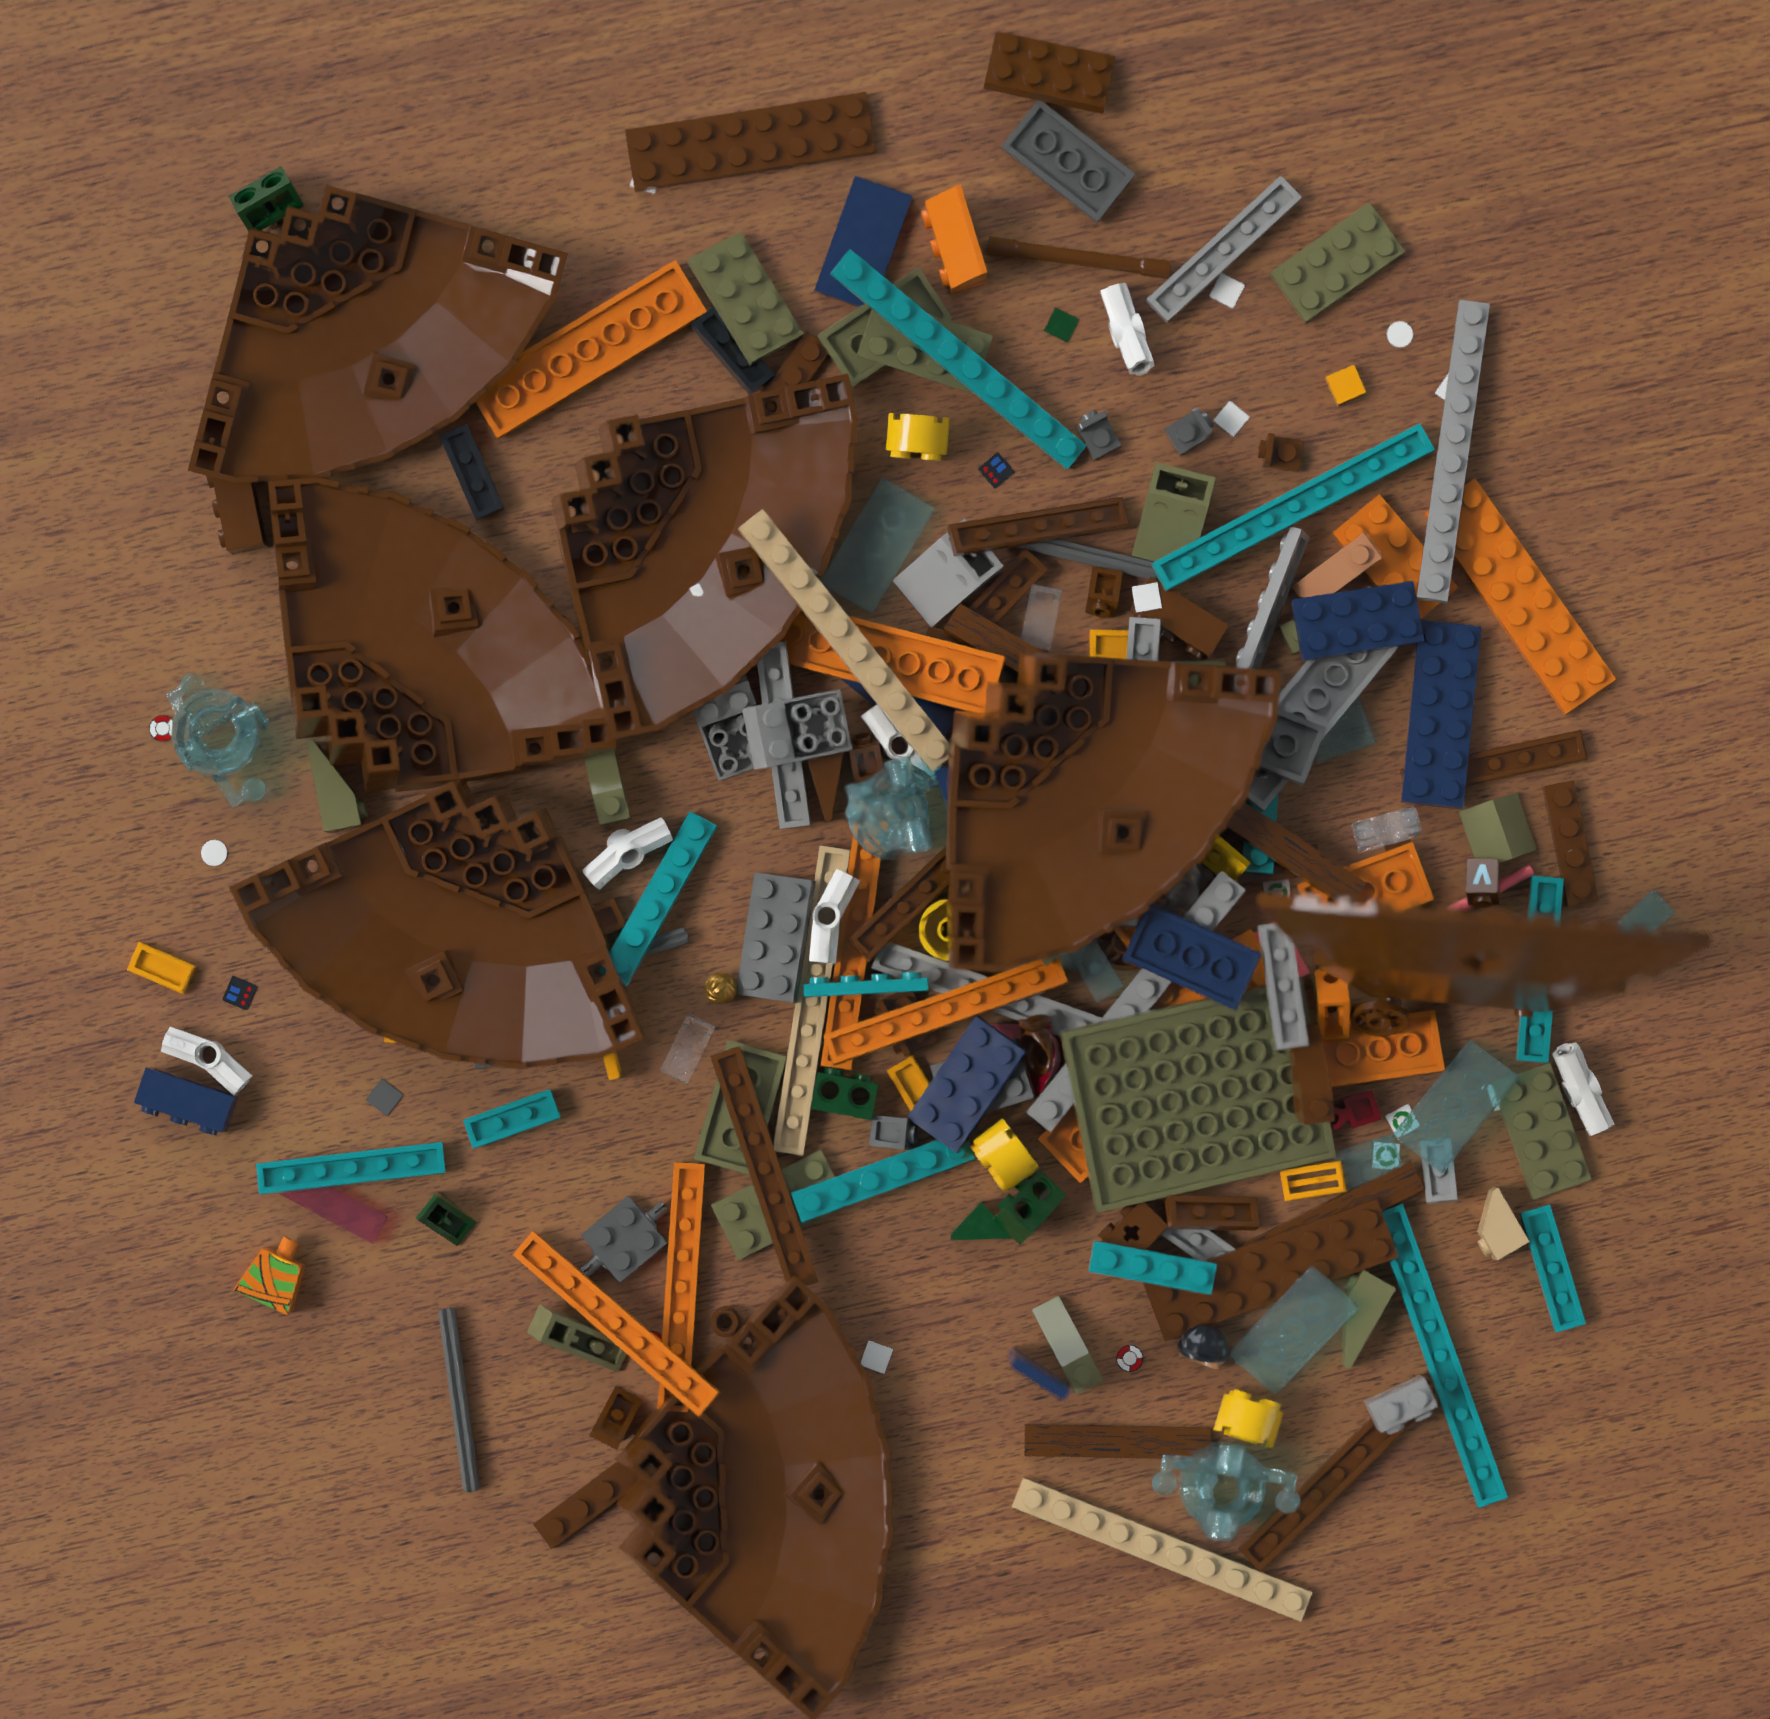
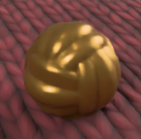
(720, 988)

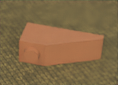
(1340, 568)

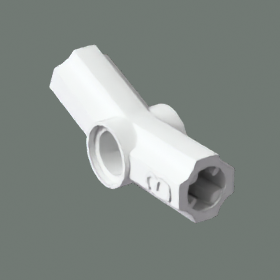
(1127, 329)
(885, 732)
(626, 851)
(825, 937)
(191, 1047)
(1582, 1088)

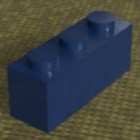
(185, 1101)

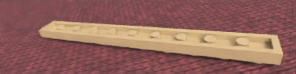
(846, 639)
(807, 1023)
(1162, 1549)

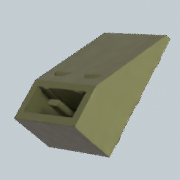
(1172, 511)

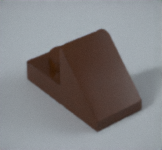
(616, 1417)

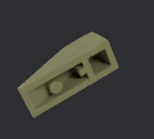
(607, 788)
(336, 798)
(1372, 1297)
(575, 1338)
(1067, 1345)

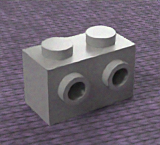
(1401, 1404)

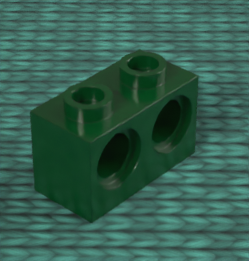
(265, 200)
(843, 1102)
(1031, 1208)

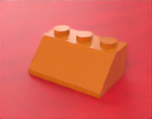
(954, 240)

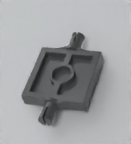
(624, 1239)

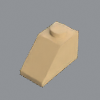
(1498, 1227)

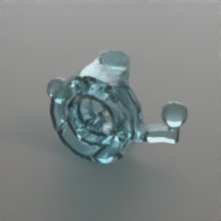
(198, 717)
(891, 811)
(1200, 1475)

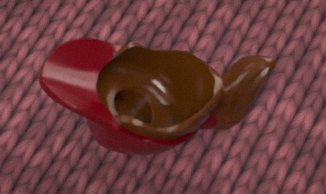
(1044, 1050)

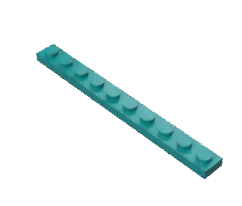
(957, 359)
(1292, 507)
(1442, 1362)

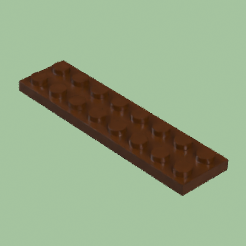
(750, 141)
(1269, 1267)

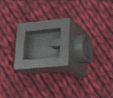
(1190, 431)
(1098, 434)
(893, 1132)

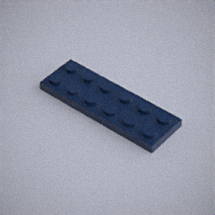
(1441, 715)

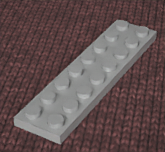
(1322, 695)

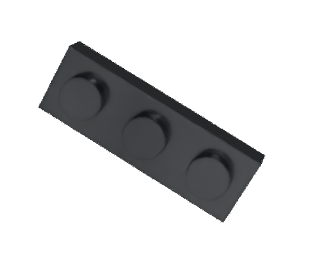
(719, 340)
(471, 472)

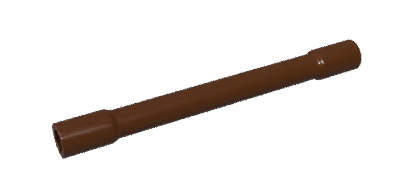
(1143, 266)

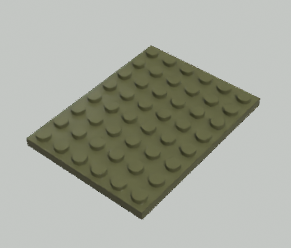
(1186, 1100)

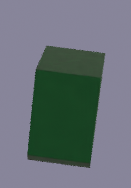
(446, 1218)
(979, 1226)

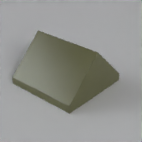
(1498, 829)

